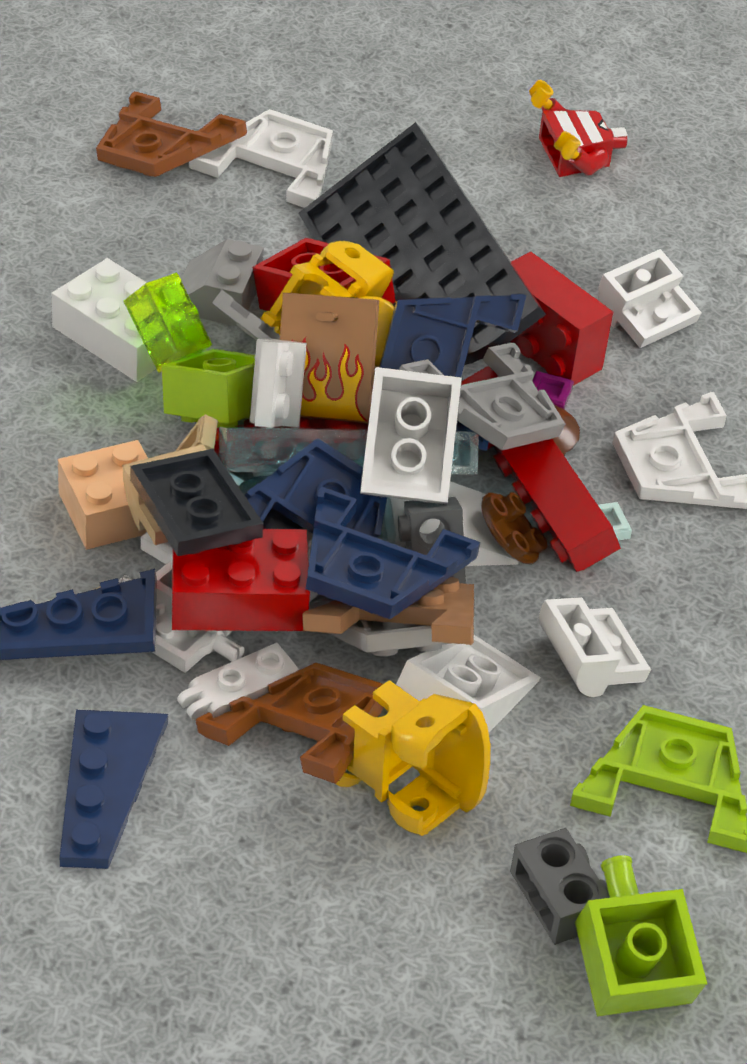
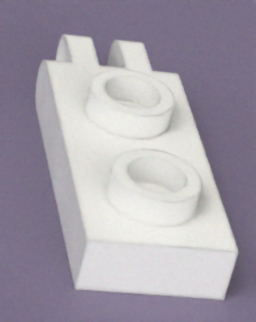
(236, 679)

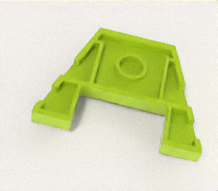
(676, 758)

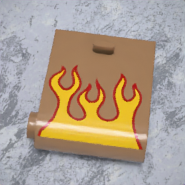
(337, 353)

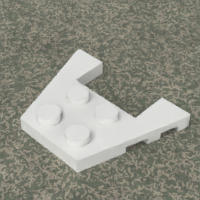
(279, 145)
(669, 462)

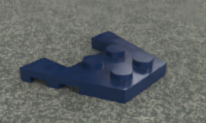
(443, 331)
(296, 485)
(374, 571)

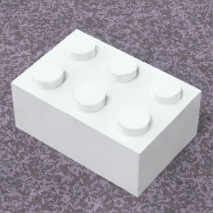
(96, 318)

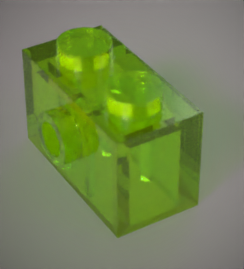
(167, 320)

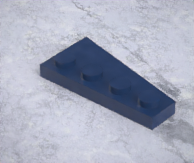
(93, 622)
(104, 781)

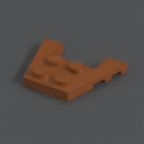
(158, 146)
(306, 704)

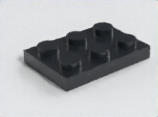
(196, 502)

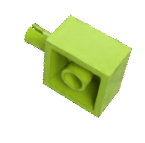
(209, 384)
(638, 946)

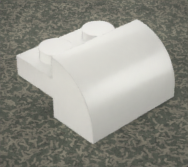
(647, 298)
(277, 383)
(592, 645)

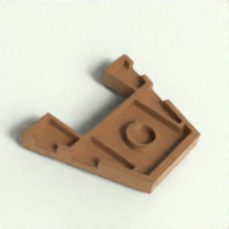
(446, 608)

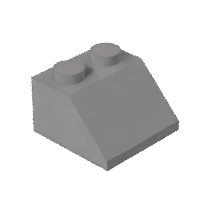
(226, 269)

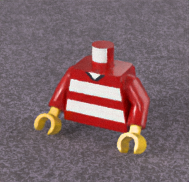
(574, 138)

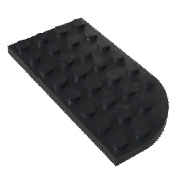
(418, 216)

